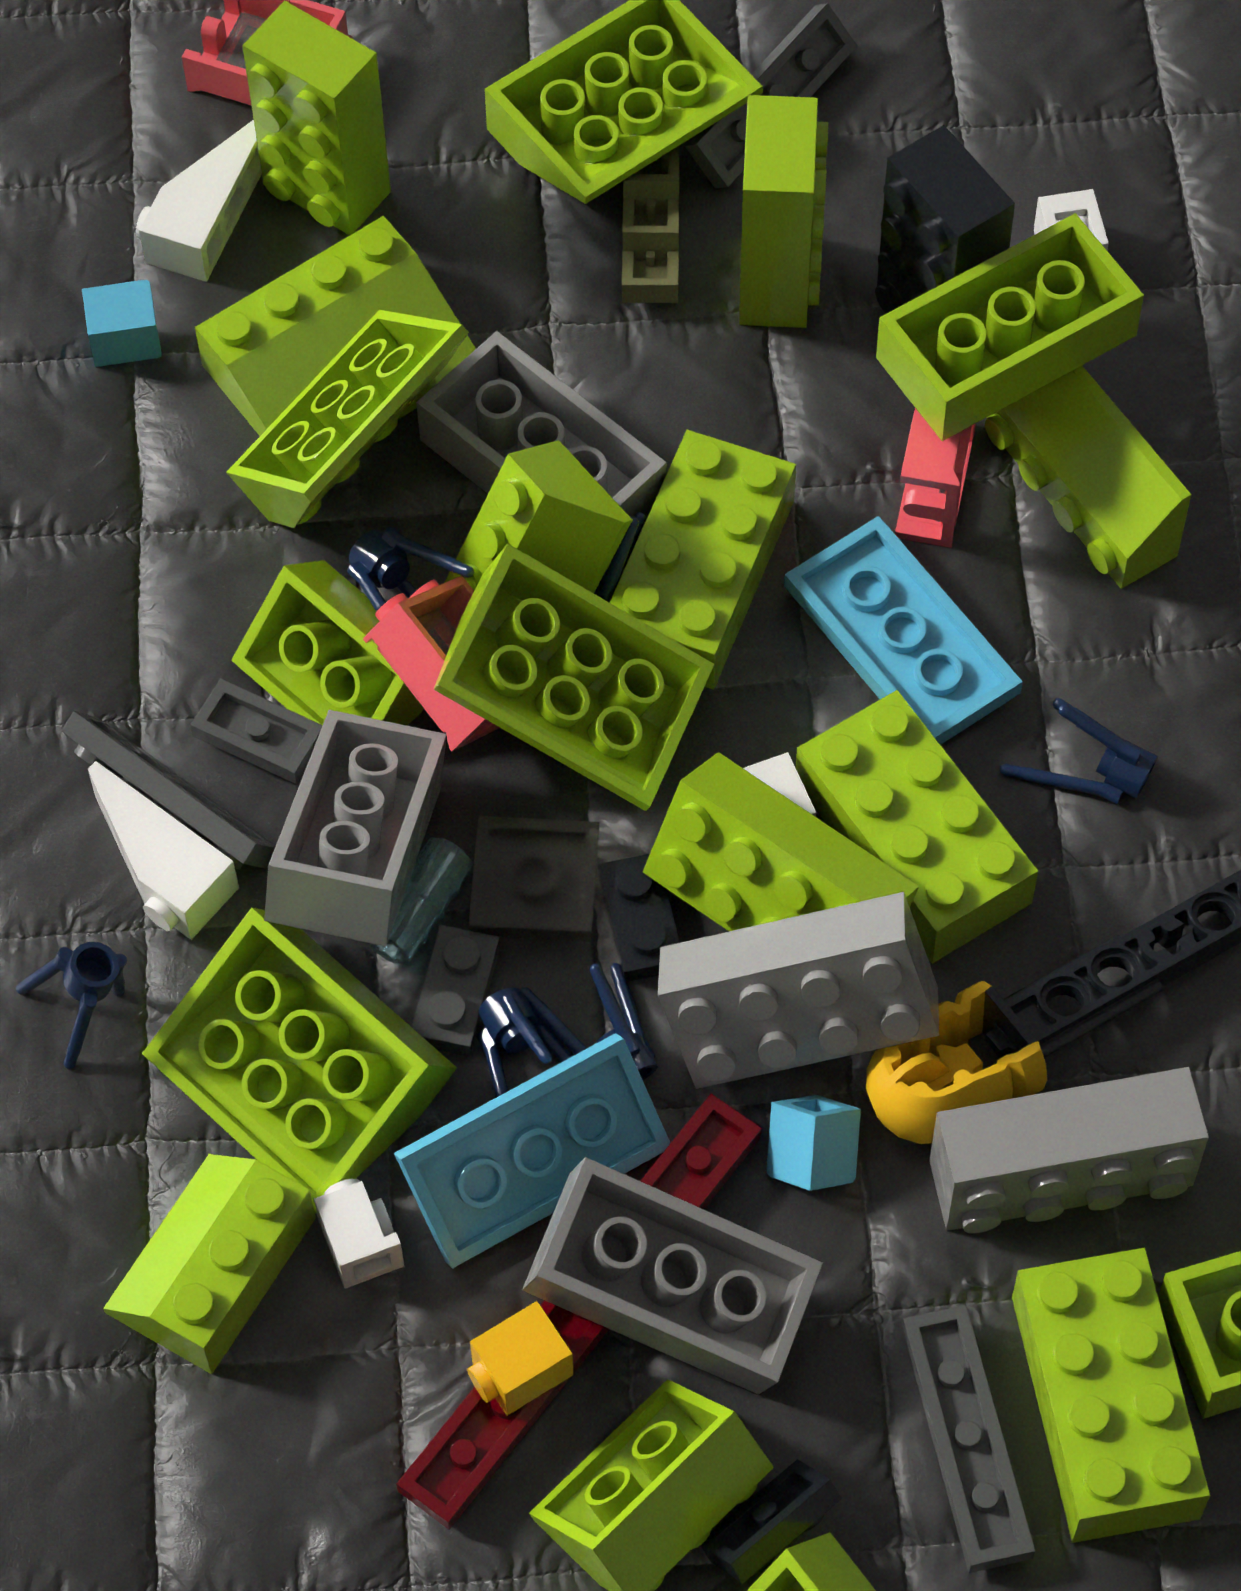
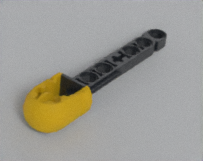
(944, 1073)

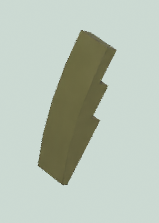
(651, 232)

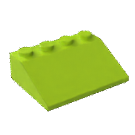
(616, 96)
(291, 328)
(344, 413)
(573, 676)
(297, 1056)

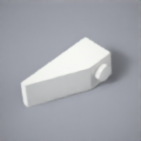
(201, 207)
(173, 867)

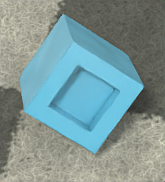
(121, 323)
(813, 1142)

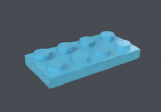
(902, 630)
(514, 1154)

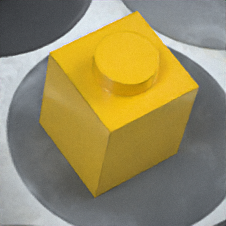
(519, 1359)

